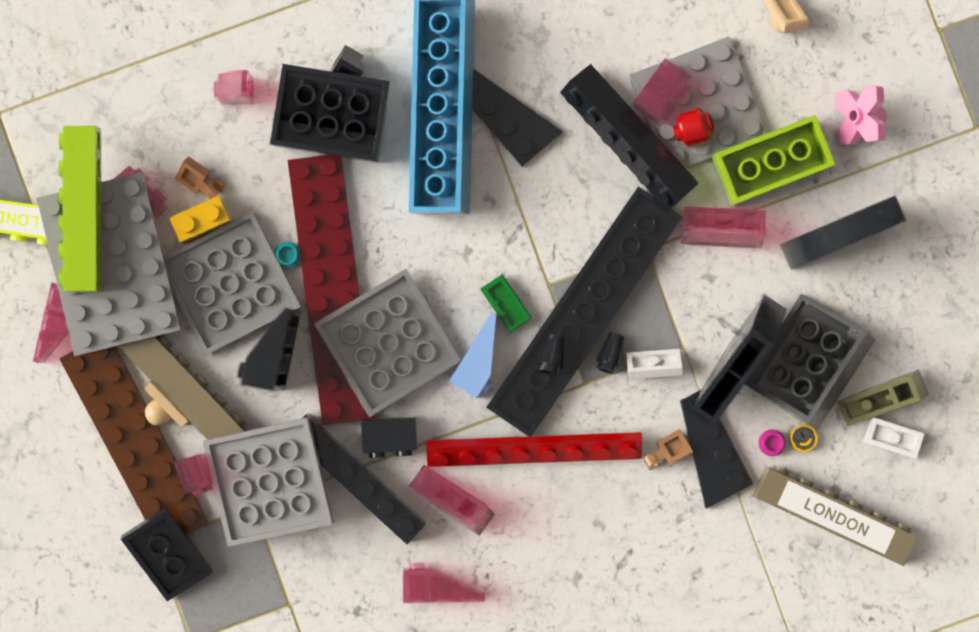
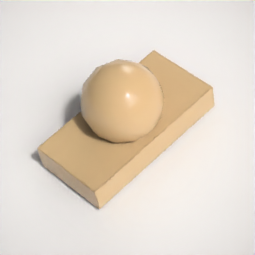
(786, 15)
(161, 408)

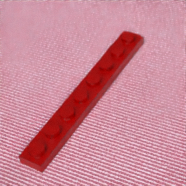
(534, 449)

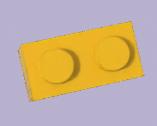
(200, 220)

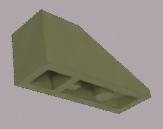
(883, 397)

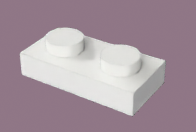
(654, 363)
(893, 438)

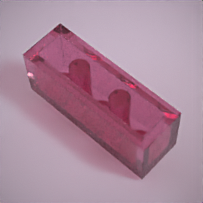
(723, 227)

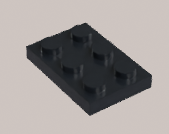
(166, 554)

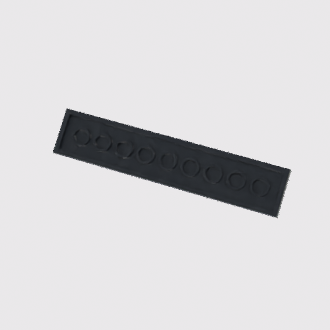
(586, 309)

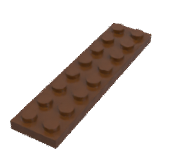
(131, 440)

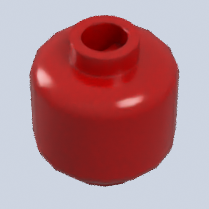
(694, 127)

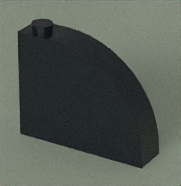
(843, 232)
(740, 359)

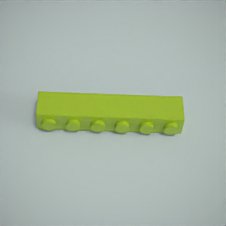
(80, 209)

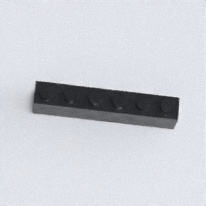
(629, 137)
(365, 485)

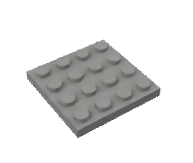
(716, 88)
(229, 283)
(387, 342)
(268, 482)

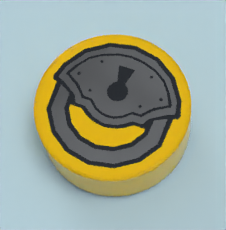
(803, 438)

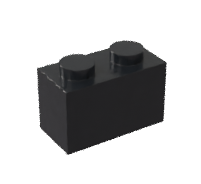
(389, 436)

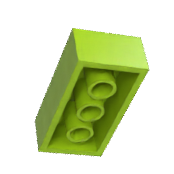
(773, 160)

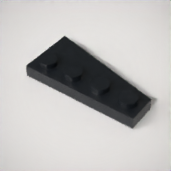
(714, 455)

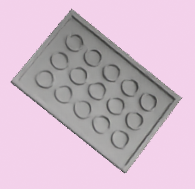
(135, 279)

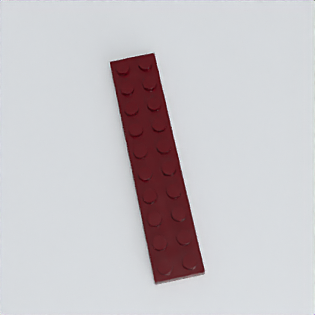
(326, 270)

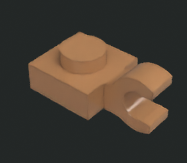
(196, 178)
(671, 449)

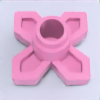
(863, 116)

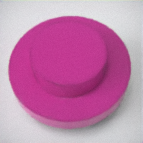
(771, 442)

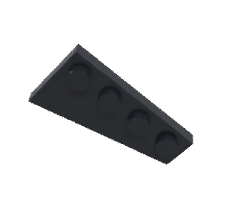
(512, 122)

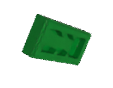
(506, 303)

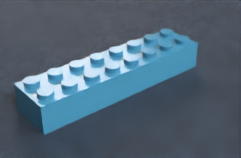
(441, 107)

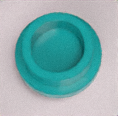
(287, 254)

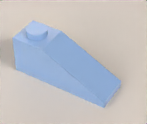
(476, 365)

